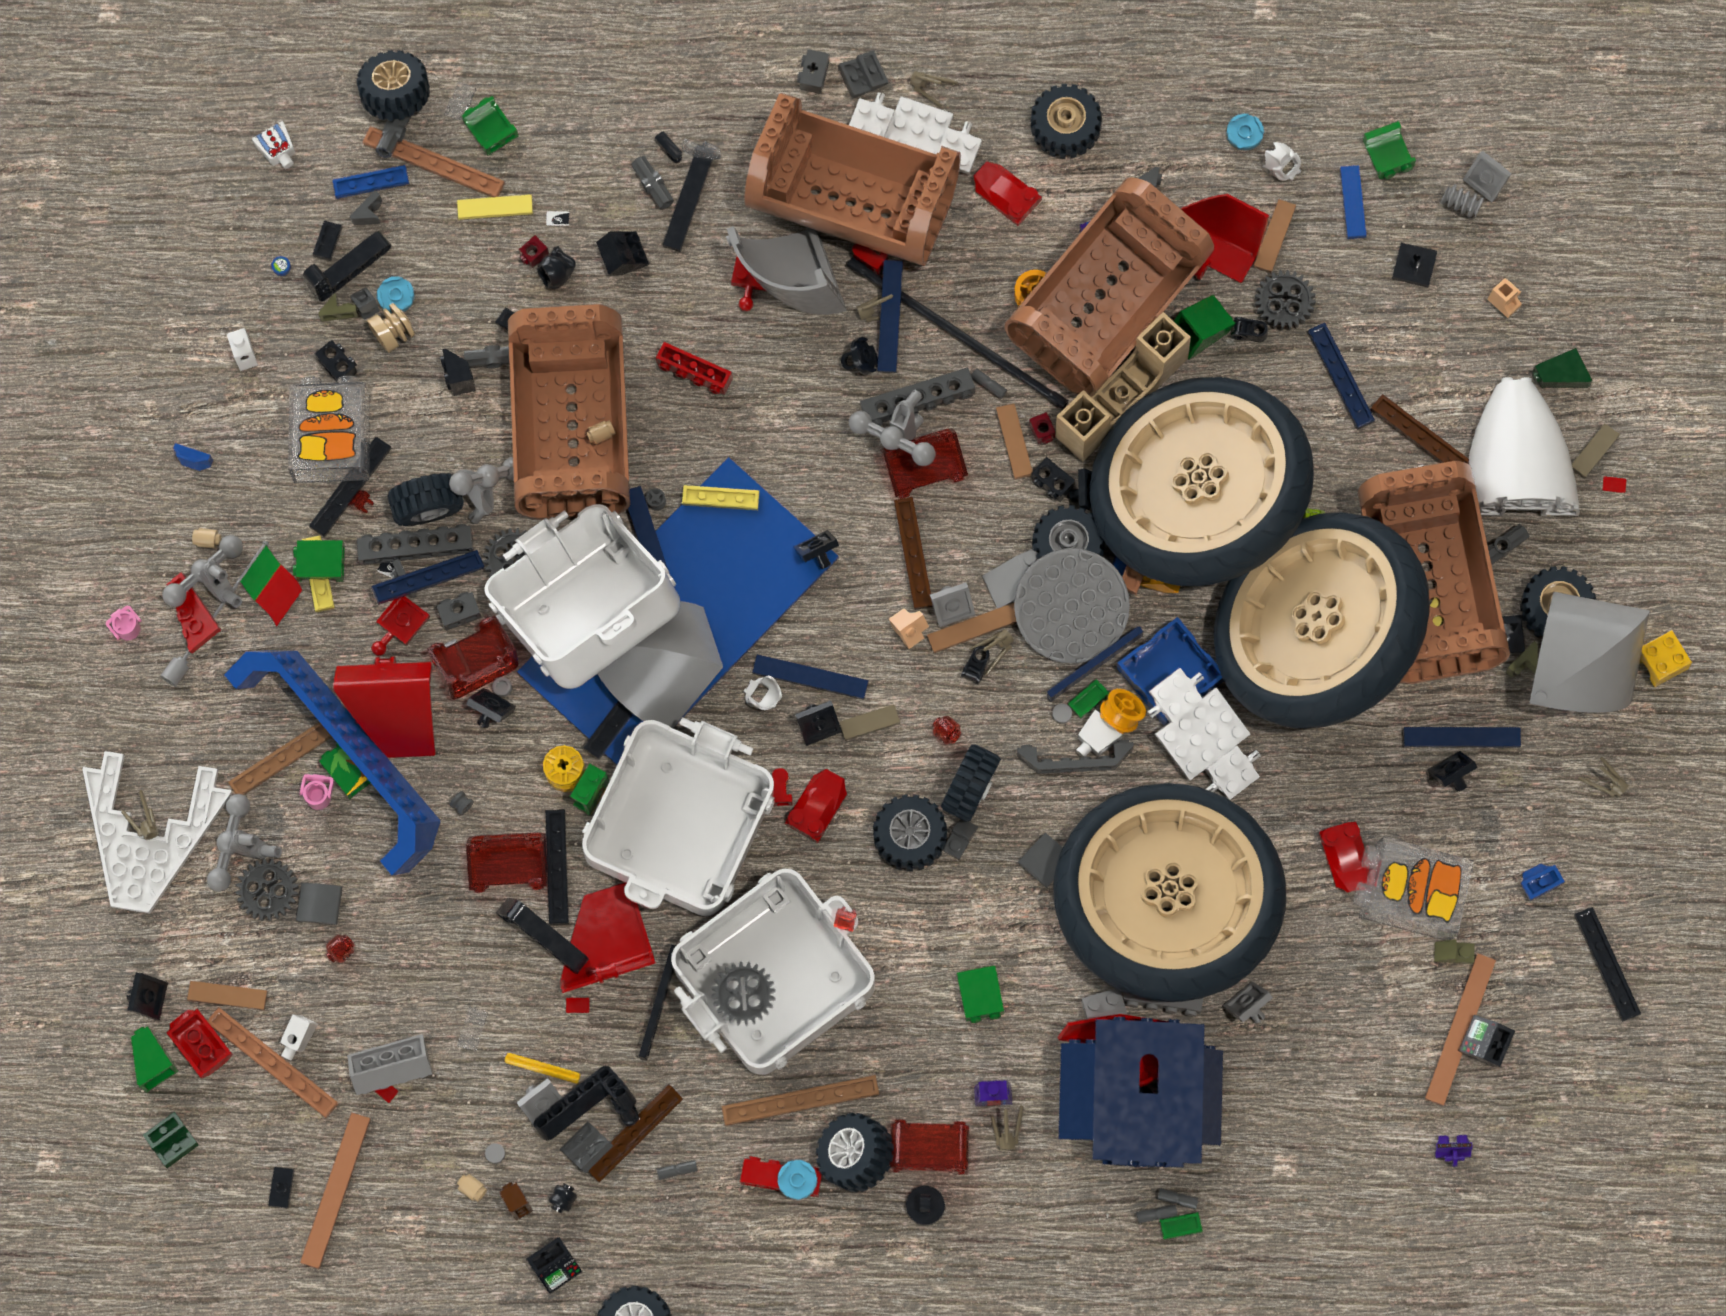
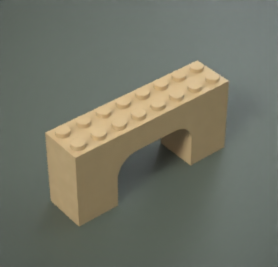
(1155, 358)

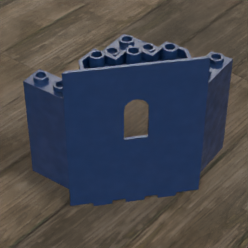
(1136, 1128)

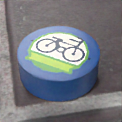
(281, 266)

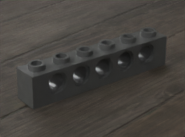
(941, 383)
(424, 550)

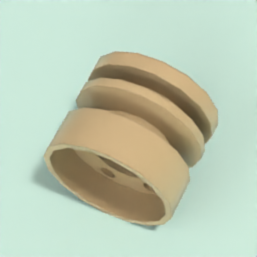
(391, 327)

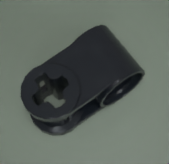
(1248, 327)
(976, 668)
(628, 1117)

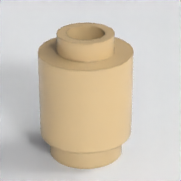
(600, 432)
(206, 538)
(471, 1187)

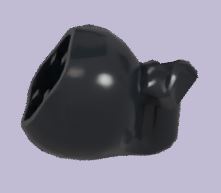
(556, 268)

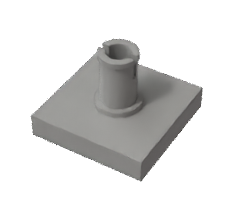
(1487, 176)
(952, 604)
(1248, 1003)
(538, 1099)

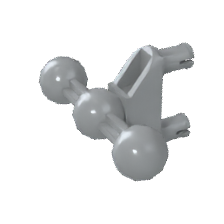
(901, 430)
(480, 486)
(210, 574)
(237, 842)

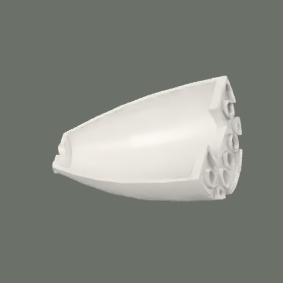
(1521, 455)

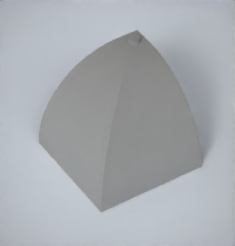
(792, 270)
(1589, 655)
(666, 669)

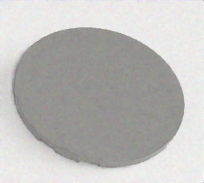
(1071, 605)

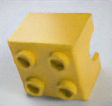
(1664, 658)

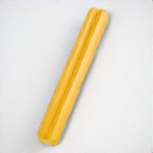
(542, 1068)

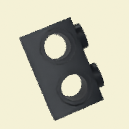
(333, 364)
(1056, 476)

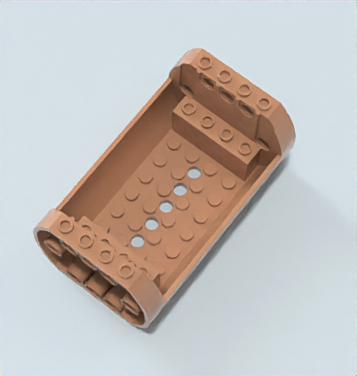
(814, 152)
(1161, 256)
(546, 356)
(1442, 510)

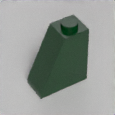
(1563, 372)

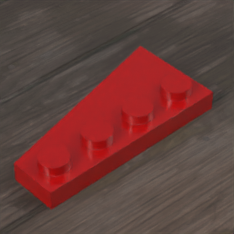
(195, 618)

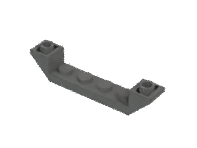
(1028, 754)

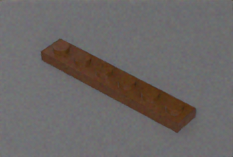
(1416, 431)
(913, 553)
(634, 1134)

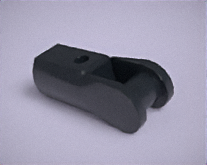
(668, 147)

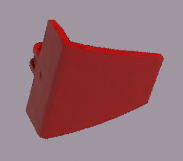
(1235, 232)
(390, 704)
(611, 936)

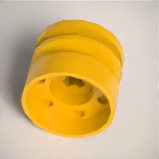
(565, 779)

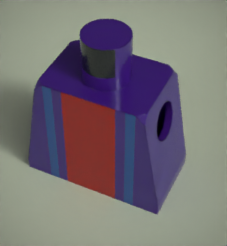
(993, 1093)

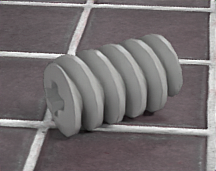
(1462, 200)

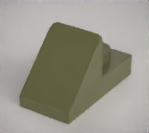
(332, 311)
(1528, 657)
(1454, 952)

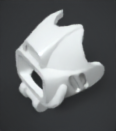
(1278, 159)
(771, 697)

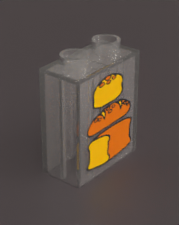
(329, 430)
(1413, 888)

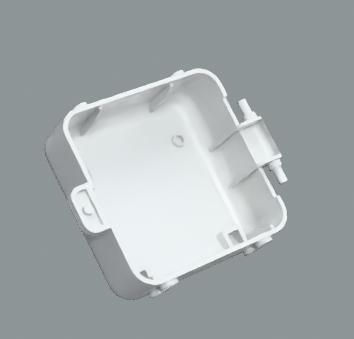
(581, 594)
(679, 816)
(794, 939)

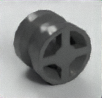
(654, 496)
(461, 803)

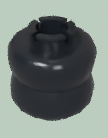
(562, 1198)

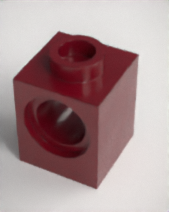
(533, 244)
(1042, 421)

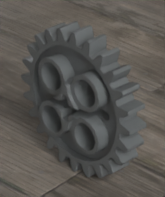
(1286, 283)
(496, 563)
(257, 875)
(726, 995)

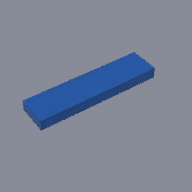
(370, 181)
(1353, 202)

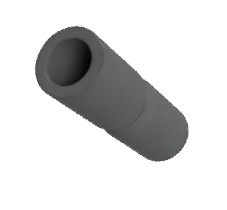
(991, 385)
(679, 1169)
(1176, 1198)
(1154, 1214)

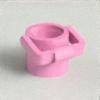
(124, 623)
(316, 792)

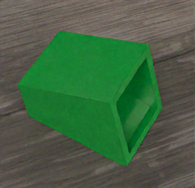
(1204, 323)
(150, 1060)

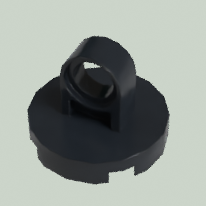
(862, 355)
(925, 1205)

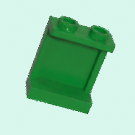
(489, 125)
(319, 559)
(980, 994)

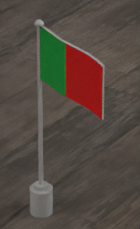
(267, 585)

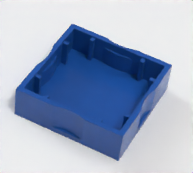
(1162, 655)

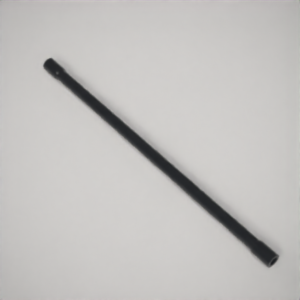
(1052, 396)

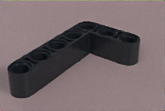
(347, 268)
(518, 914)
(582, 1099)

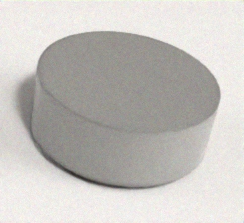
(502, 687)
(1062, 713)
(495, 1153)

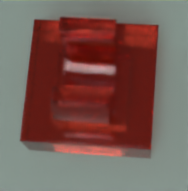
(359, 500)
(845, 919)

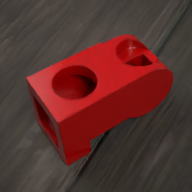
(869, 258)
(781, 779)

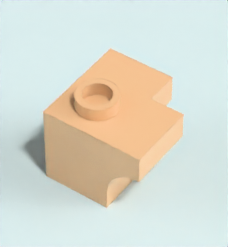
(1505, 297)
(909, 626)

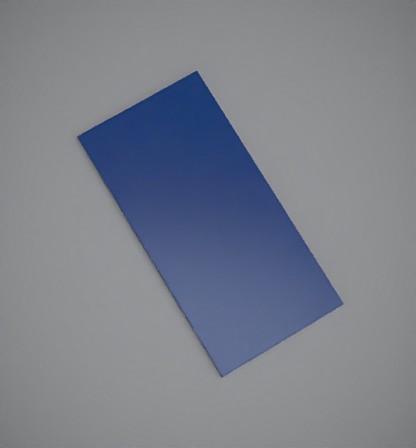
(729, 563)

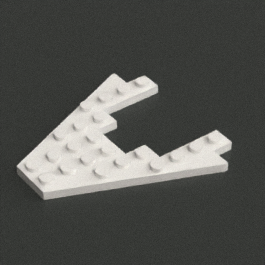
(138, 868)

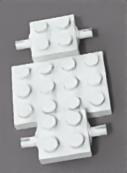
(917, 127)
(1203, 734)

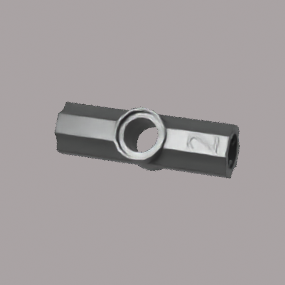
(392, 134)
(652, 182)
(490, 357)
(1510, 540)

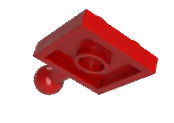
(742, 278)
(401, 621)

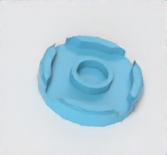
(1245, 132)
(395, 291)
(797, 1179)

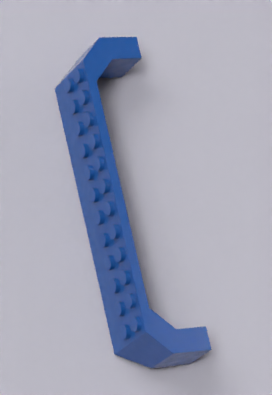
(416, 820)

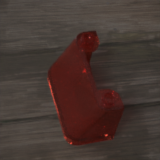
(907, 475)
(474, 659)
(506, 860)
(930, 1147)

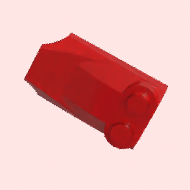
(1005, 192)
(817, 805)
(1344, 855)
(199, 1042)

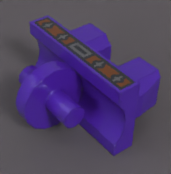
(1453, 1151)

